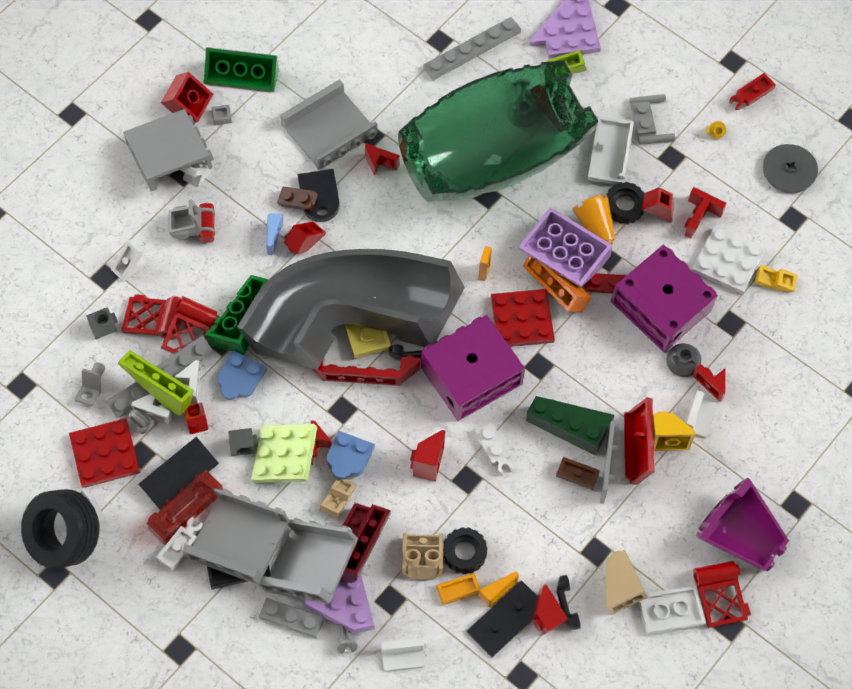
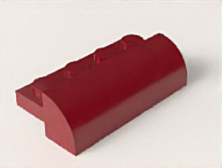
(366, 526)

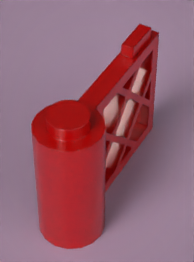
(193, 314)
(164, 316)
(716, 577)

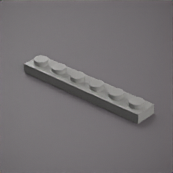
(472, 48)
(173, 365)

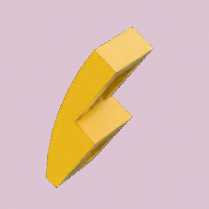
(778, 280)

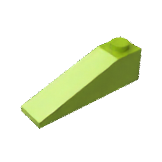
(158, 383)

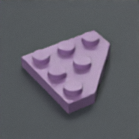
(347, 607)

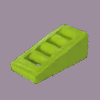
(572, 57)

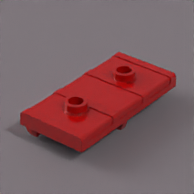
(639, 442)

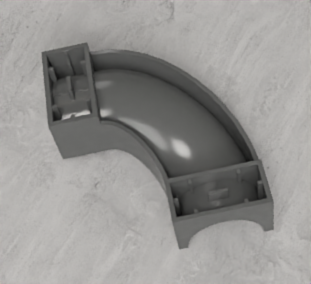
(311, 297)

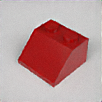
(187, 94)
(428, 456)

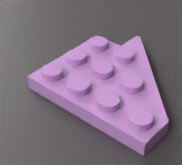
(568, 30)

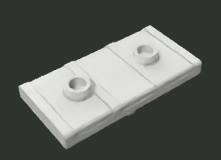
(610, 151)

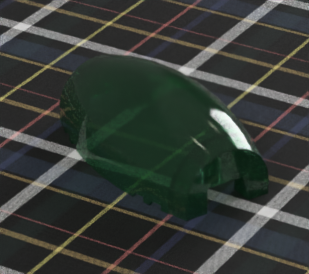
(494, 132)

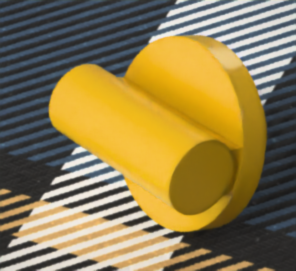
(716, 129)

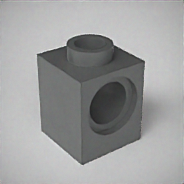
(100, 330)
(242, 442)

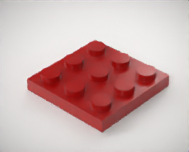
(523, 317)
(104, 453)

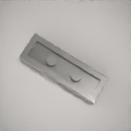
(291, 618)

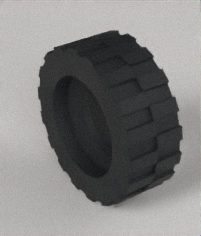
(632, 191)
(464, 535)

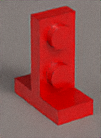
(704, 202)

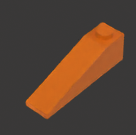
(564, 291)

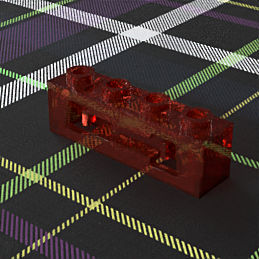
(161, 523)

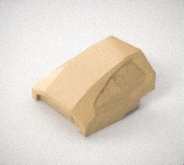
(422, 556)

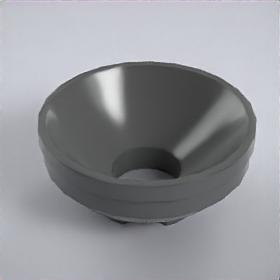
(683, 367)

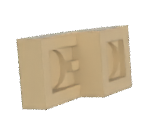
(338, 497)

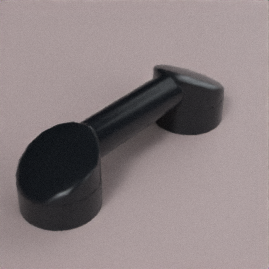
(397, 351)
(562, 586)

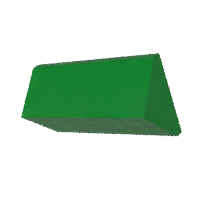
(241, 69)

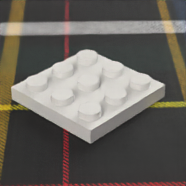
(728, 260)

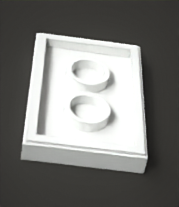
(671, 610)

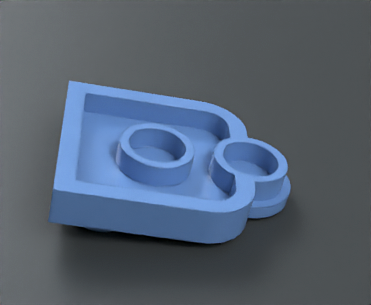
(240, 376)
(348, 455)

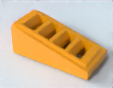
(495, 590)

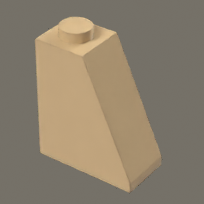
(622, 583)

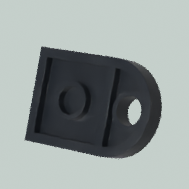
(324, 184)

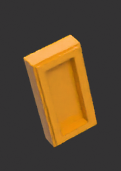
(485, 263)
(458, 589)

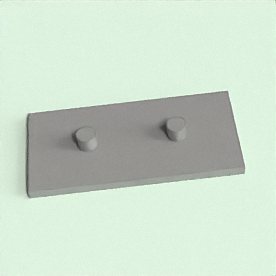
(609, 449)

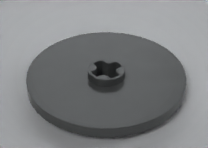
(794, 180)

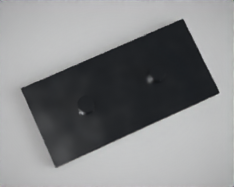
(177, 472)
(504, 619)

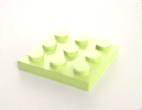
(284, 453)

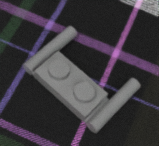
(644, 119)

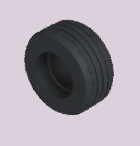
(39, 531)

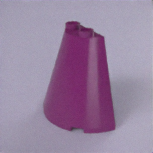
(744, 527)

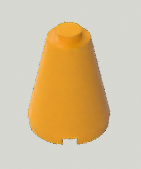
(596, 217)

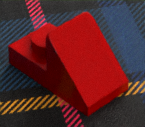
(377, 156)
(714, 385)
(196, 418)
(321, 440)

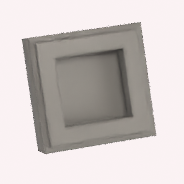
(221, 115)

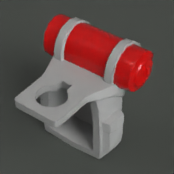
(192, 221)

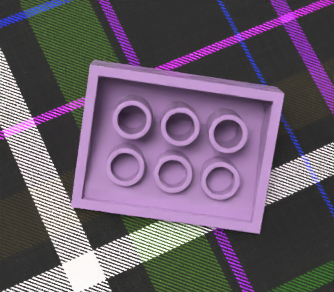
(566, 247)

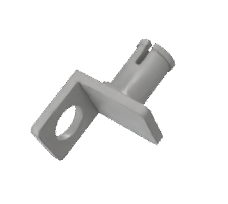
(91, 384)

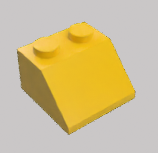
(671, 432)

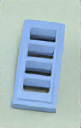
(274, 227)

